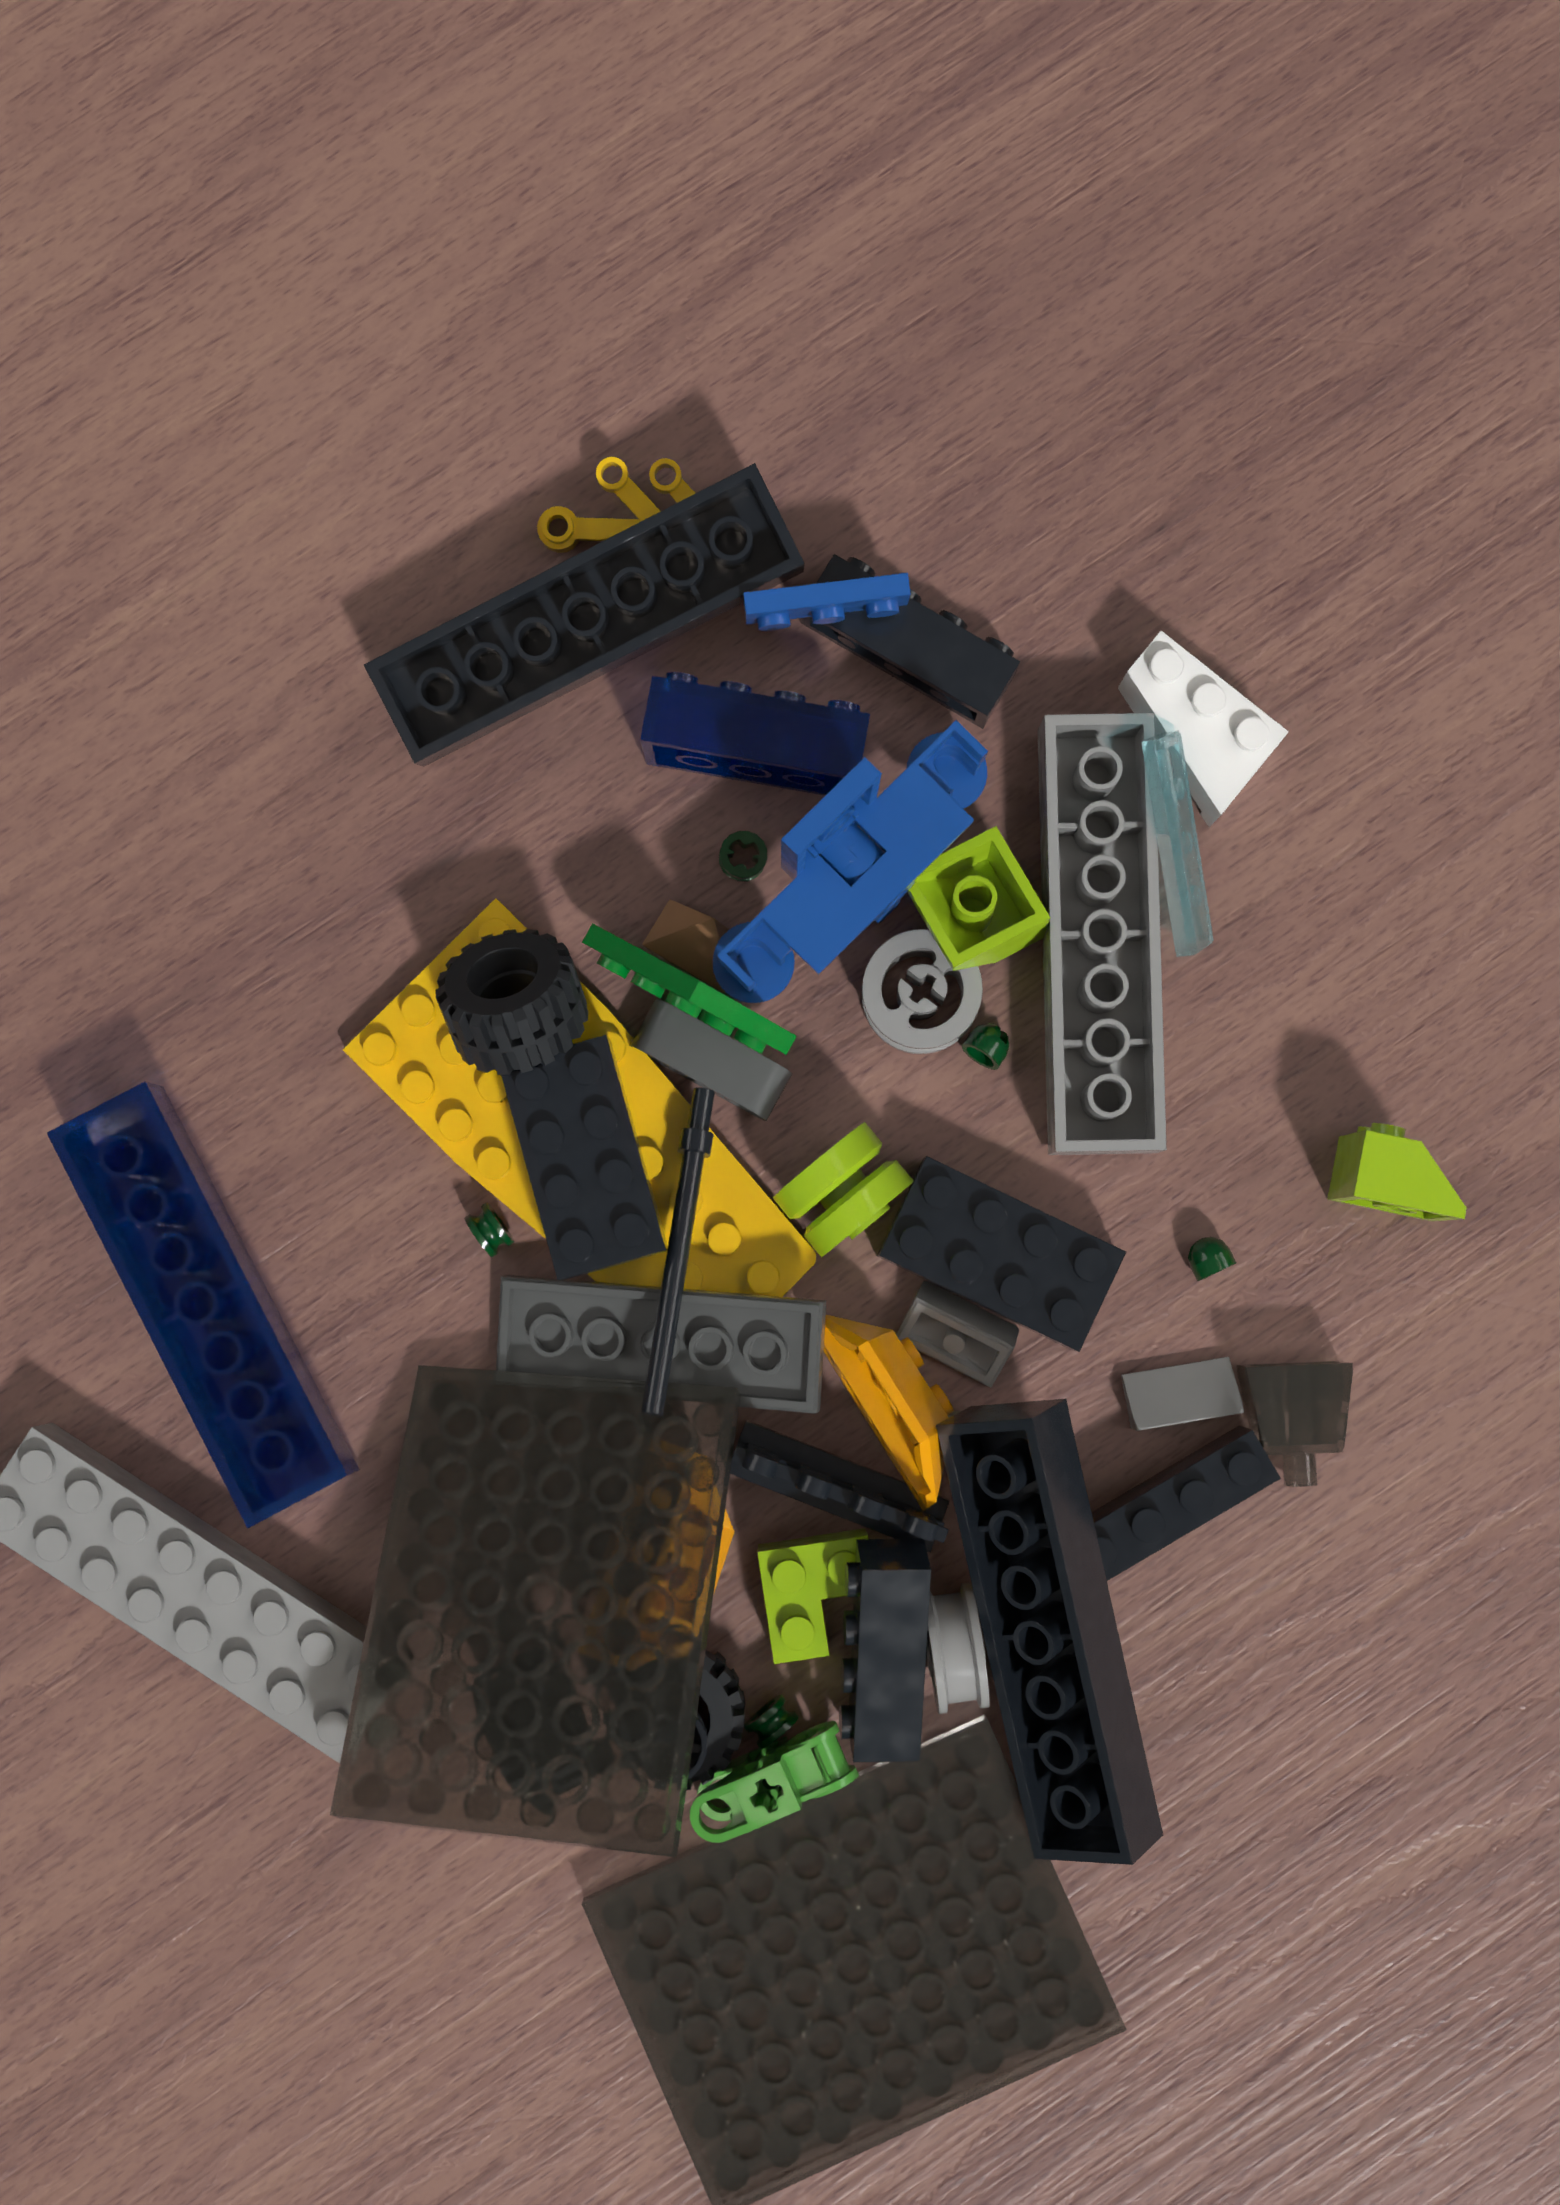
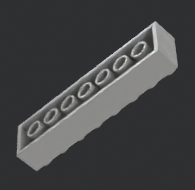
(1101, 937)
(182, 1584)

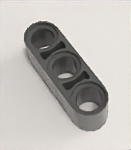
(711, 1059)

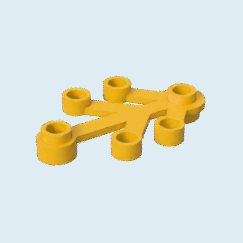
(627, 491)

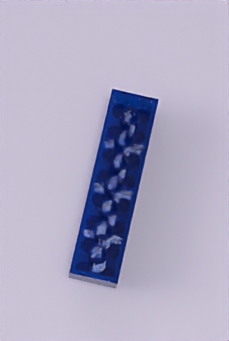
(203, 1302)

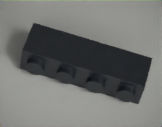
(924, 649)
(1181, 1499)
(887, 1649)

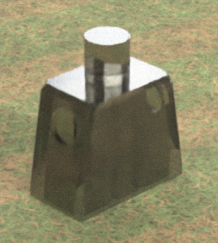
(1298, 1412)

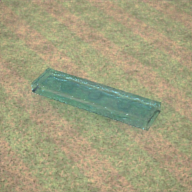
(1177, 842)

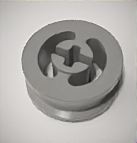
(894, 1025)
(956, 1650)

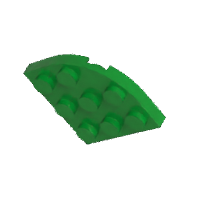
(687, 992)

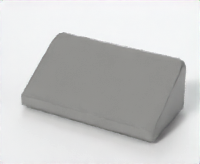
(958, 1333)
(1181, 1394)

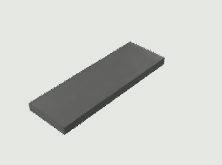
(722, 1338)

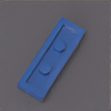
(827, 601)

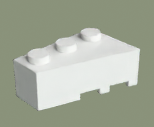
(1219, 727)

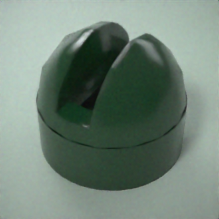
(987, 1045)
(1209, 1257)

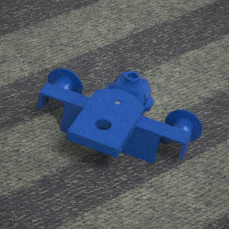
(854, 862)

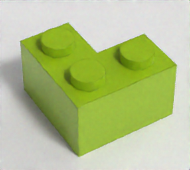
(794, 1582)

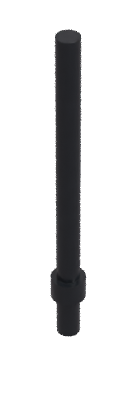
(695, 1146)

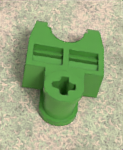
(773, 1782)

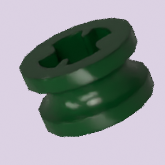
(740, 872)
(489, 1229)
(771, 1721)

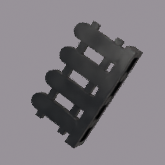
(835, 1485)

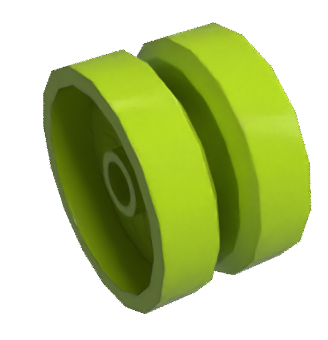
(843, 1190)

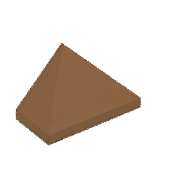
(687, 941)

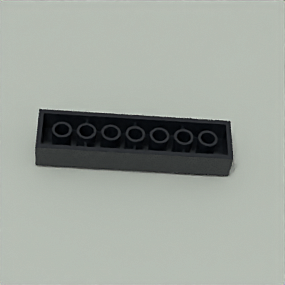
(585, 616)
(1050, 1631)

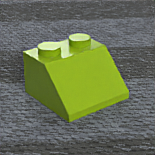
(979, 902)
(1392, 1175)

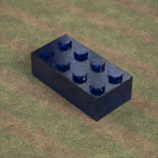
(751, 735)

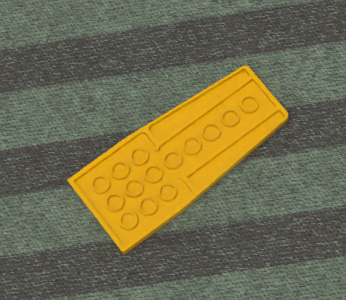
(738, 1231)

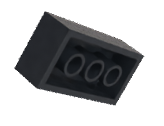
(585, 1160)
(1001, 1254)

